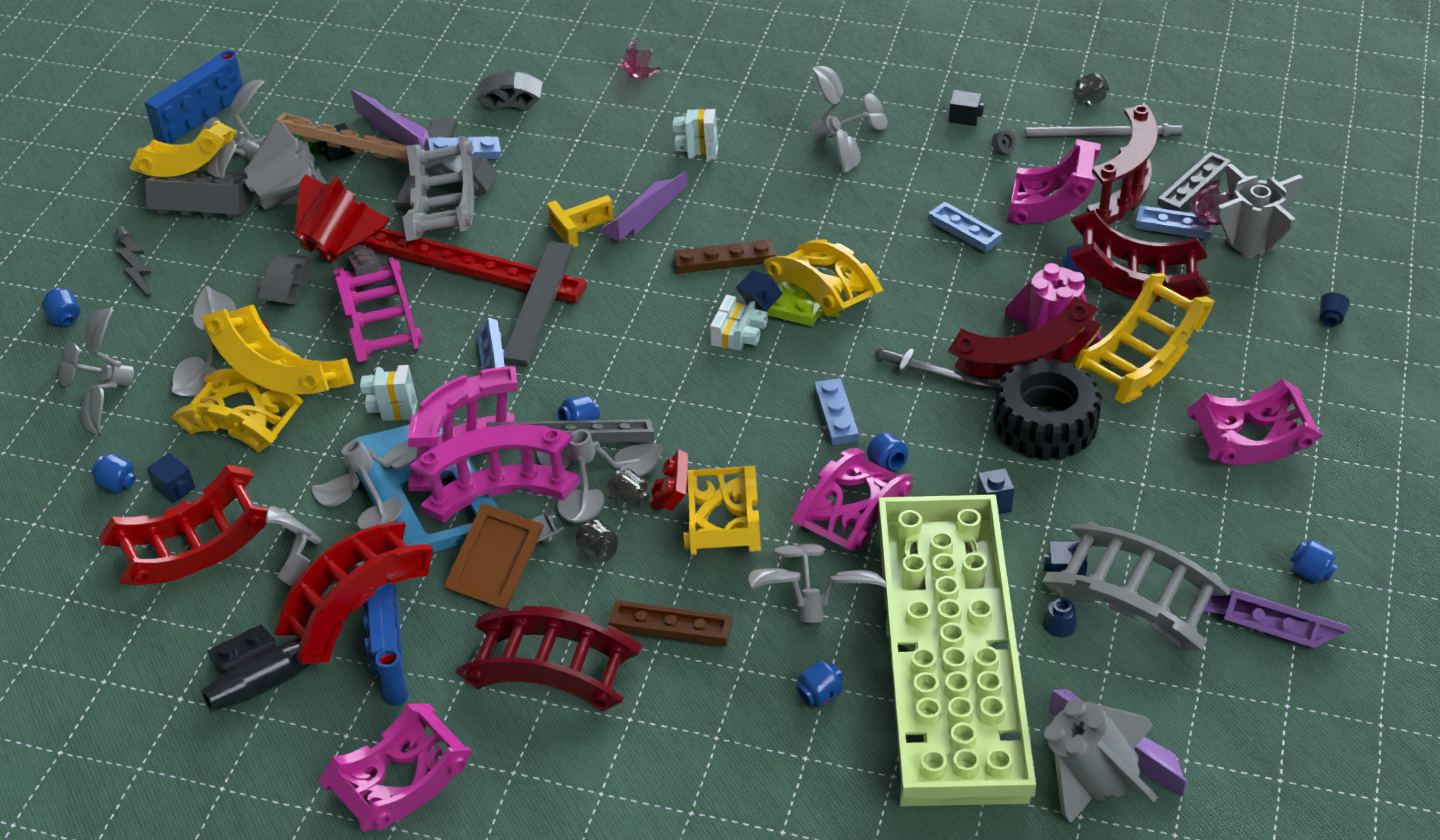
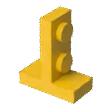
(579, 218)

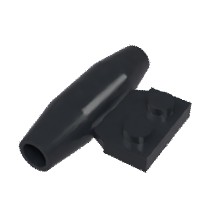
(250, 667)

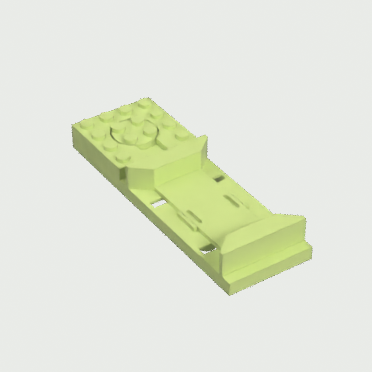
(947, 607)

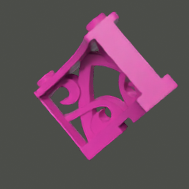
(1071, 176)
(1224, 417)
(849, 470)
(395, 803)

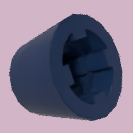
(1333, 308)
(1060, 618)

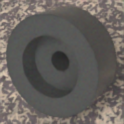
(1003, 142)

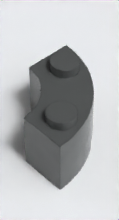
(510, 90)
(482, 171)
(285, 278)

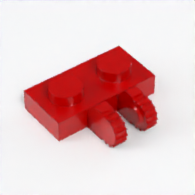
(672, 488)

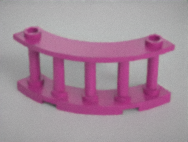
(345, 285)
(439, 408)
(497, 479)

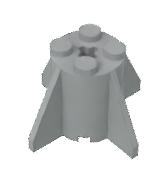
(279, 167)
(1258, 211)
(1096, 754)

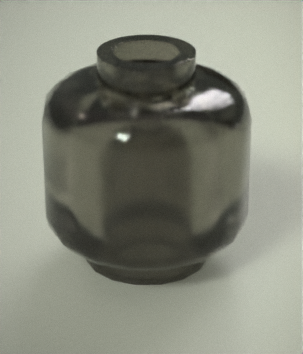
(1091, 89)
(628, 489)
(597, 541)

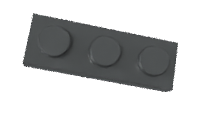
(363, 260)

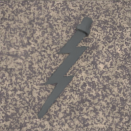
(138, 268)

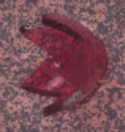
(637, 62)
(1206, 201)

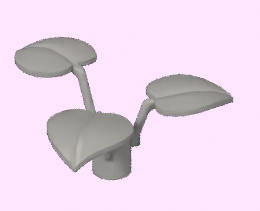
(829, 126)
(242, 145)
(113, 373)
(190, 373)
(360, 461)
(586, 504)
(296, 563)
(810, 601)

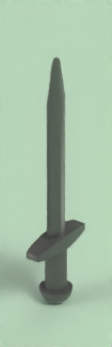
(906, 361)

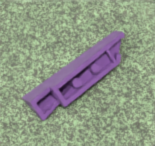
(388, 121)
(645, 208)
(1275, 618)
(1154, 759)

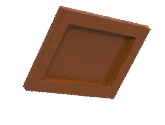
(494, 556)

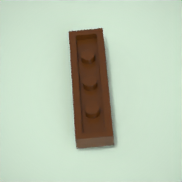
(723, 256)
(671, 623)

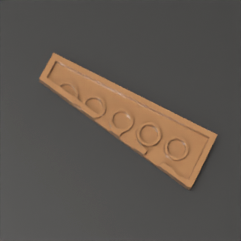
(325, 132)

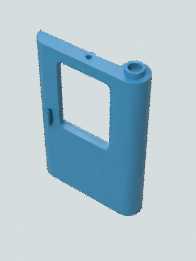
(390, 482)

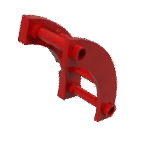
(183, 519)
(353, 589)

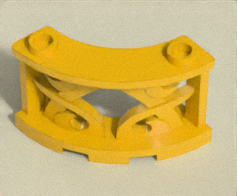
(174, 160)
(826, 289)
(209, 411)
(738, 532)

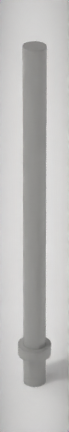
(1163, 130)

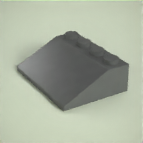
(199, 193)

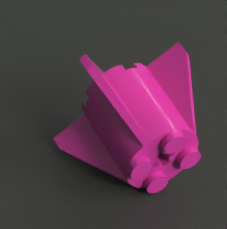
(1047, 297)

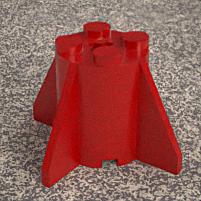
(332, 219)

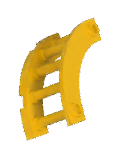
(255, 355)
(1161, 360)

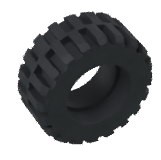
(1047, 432)

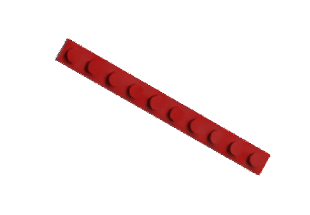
(468, 262)

